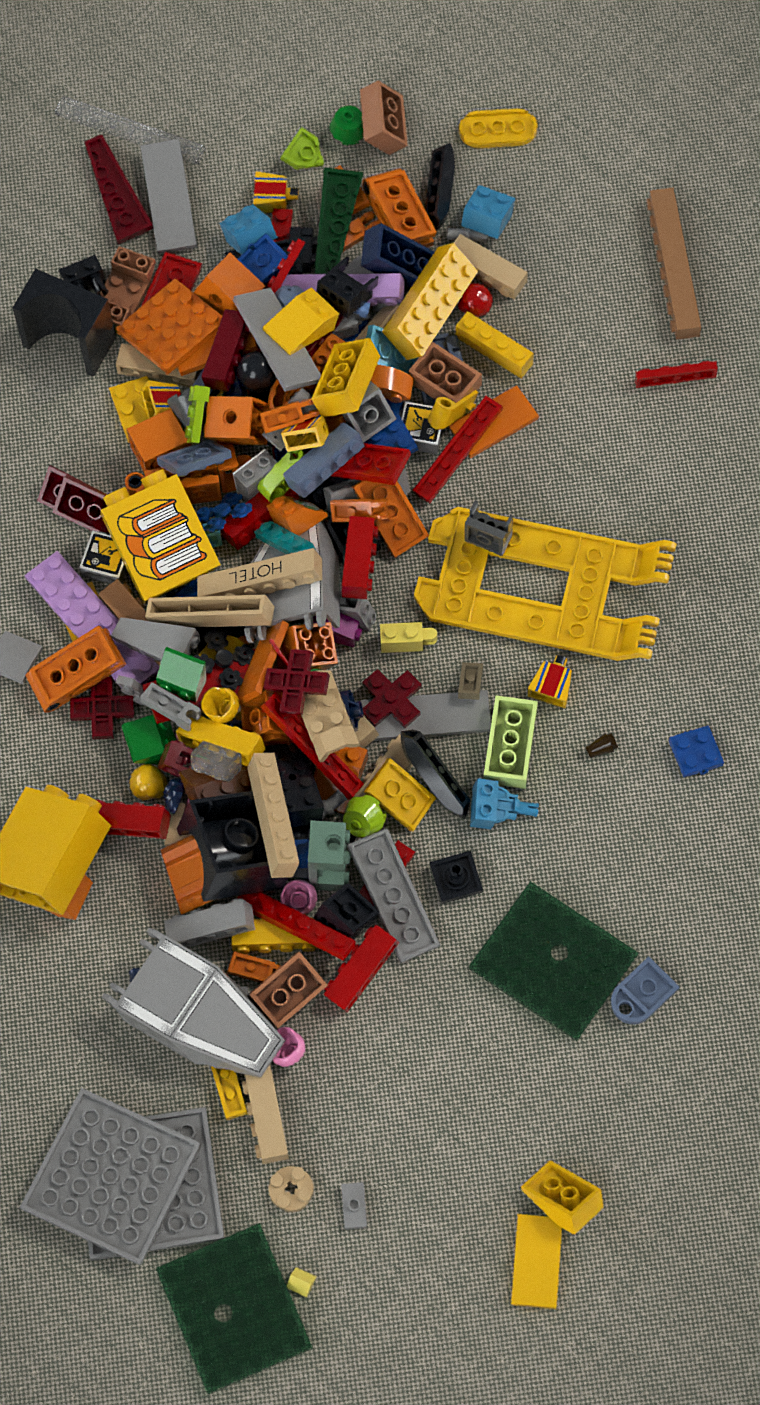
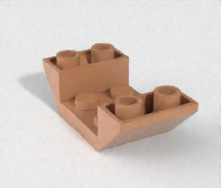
(127, 283)

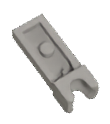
(170, 706)

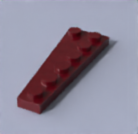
(121, 203)

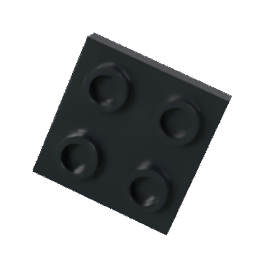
(456, 877)

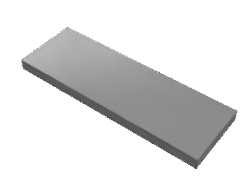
(168, 196)
(291, 370)
(441, 716)
(393, 895)

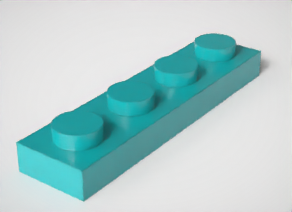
(282, 538)

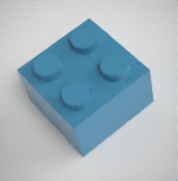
(488, 211)
(246, 228)

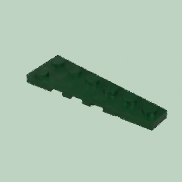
(336, 210)

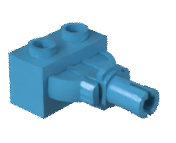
(495, 804)

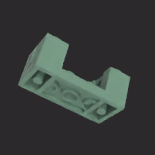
(328, 855)

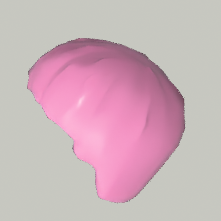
(299, 896)
(292, 1049)

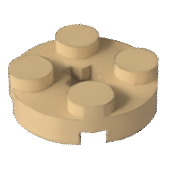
(296, 1177)

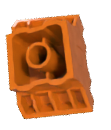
(185, 873)

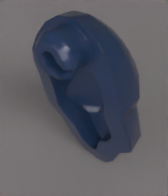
(173, 794)

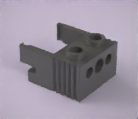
(487, 531)

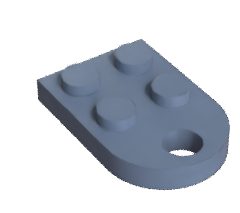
(643, 991)

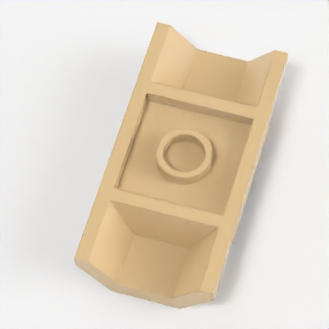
(328, 721)

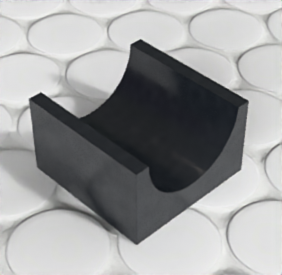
(57, 306)
(229, 845)

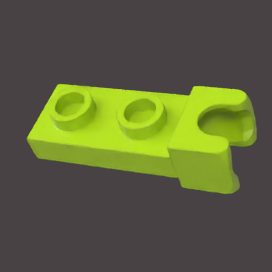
(199, 396)

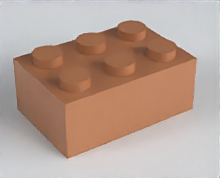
(383, 117)
(444, 375)
(287, 990)

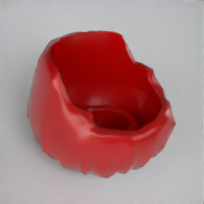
(476, 300)

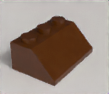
(203, 786)

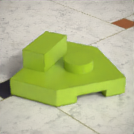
(303, 151)

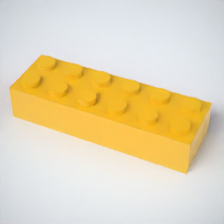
(430, 301)

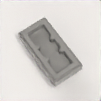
(354, 1206)

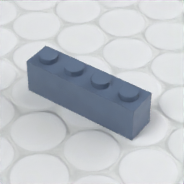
(324, 460)

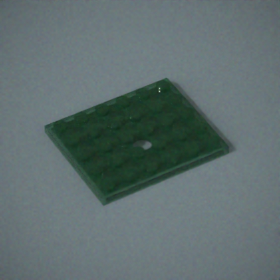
(560, 992)
(263, 1321)

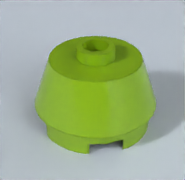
(364, 816)

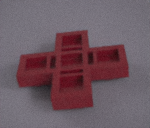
(296, 681)
(391, 698)
(102, 709)

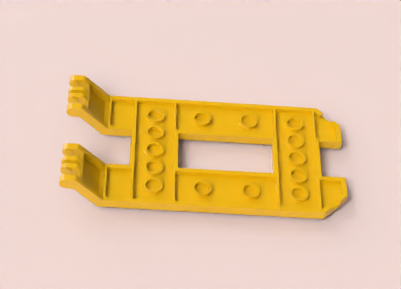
(575, 624)

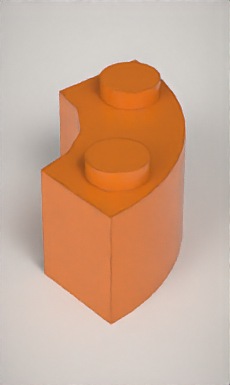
(393, 383)

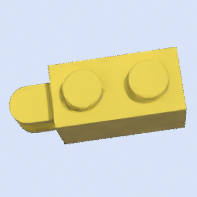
(406, 637)

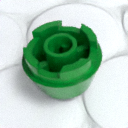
(347, 125)

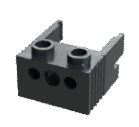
(343, 291)
(347, 912)

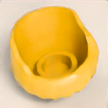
(220, 704)
(147, 782)

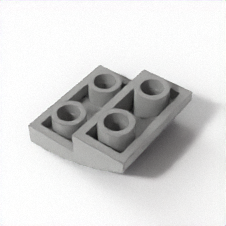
(17, 656)

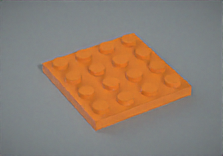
(170, 326)

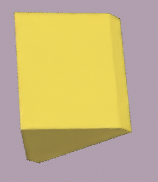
(301, 1282)

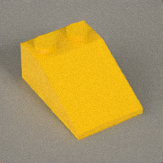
(302, 321)
(564, 1196)

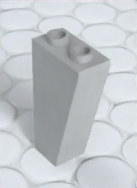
(358, 609)
(153, 637)

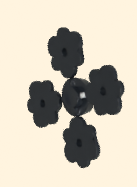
(224, 658)

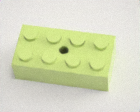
(511, 723)

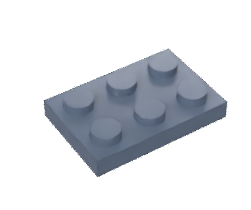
(194, 458)

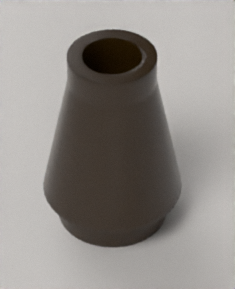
(603, 745)

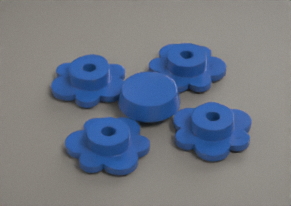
(222, 510)

